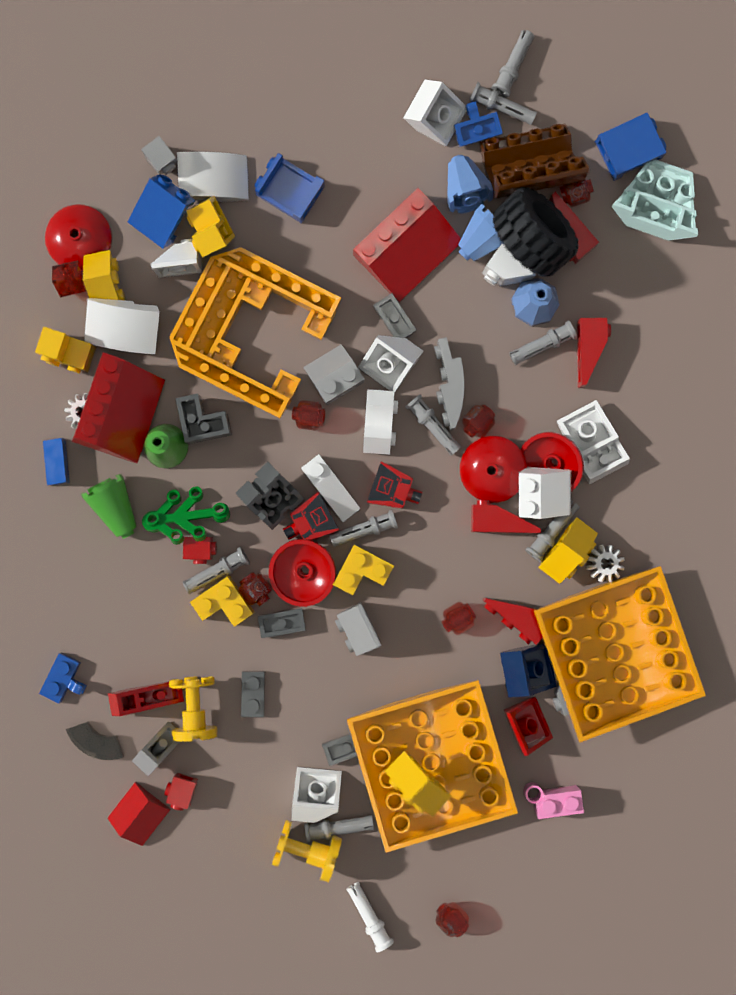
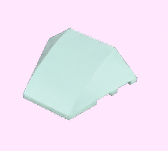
(660, 202)

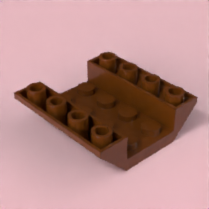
(532, 160)

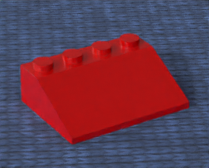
(407, 245)
(118, 408)

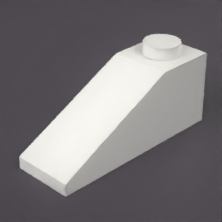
(330, 488)

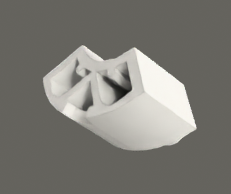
(378, 422)

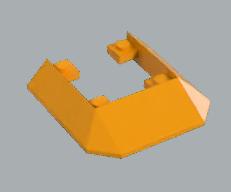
(213, 307)

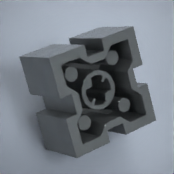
(269, 495)

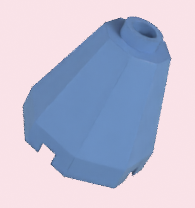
(466, 185)
(479, 236)
(535, 301)

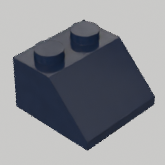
(528, 670)

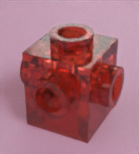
(68, 278)

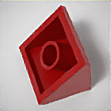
(528, 725)
(137, 815)

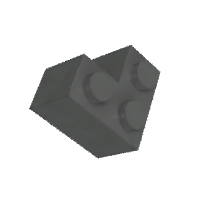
(198, 426)

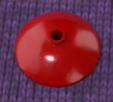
(93, 234)
(551, 445)
(495, 452)
(292, 583)

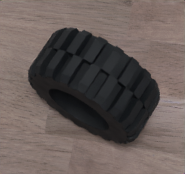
(535, 232)

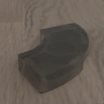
(95, 744)

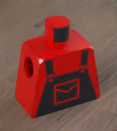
(392, 488)
(311, 520)

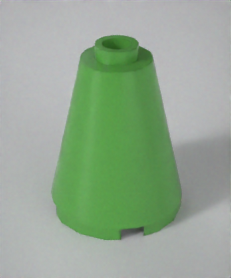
(172, 449)
(112, 505)

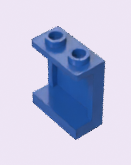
(631, 145)
(288, 188)
(160, 210)

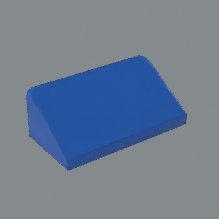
(56, 461)

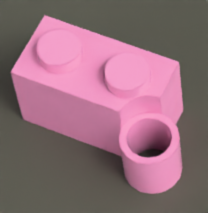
(555, 801)

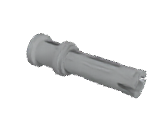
(509, 72)
(493, 96)
(552, 339)
(426, 416)
(374, 525)
(546, 539)
(225, 566)
(328, 829)

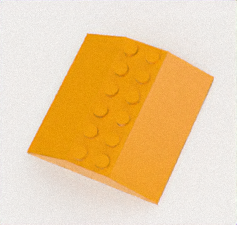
(619, 653)
(453, 743)

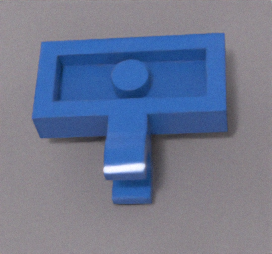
(477, 127)
(61, 679)

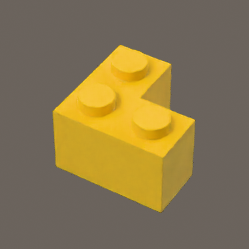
(211, 226)
(101, 276)
(60, 348)
(569, 551)
(358, 564)
(223, 596)
(417, 785)

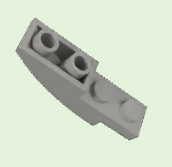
(452, 393)

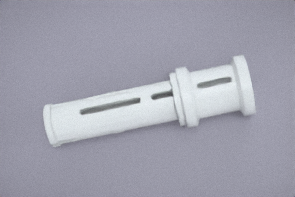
(374, 927)

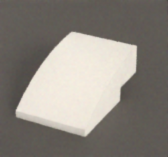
(213, 175)
(122, 325)
(596, 441)

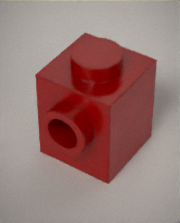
(199, 550)
(180, 791)

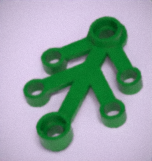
(183, 516)

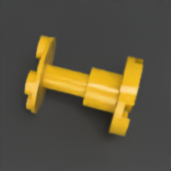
(193, 718)
(316, 853)

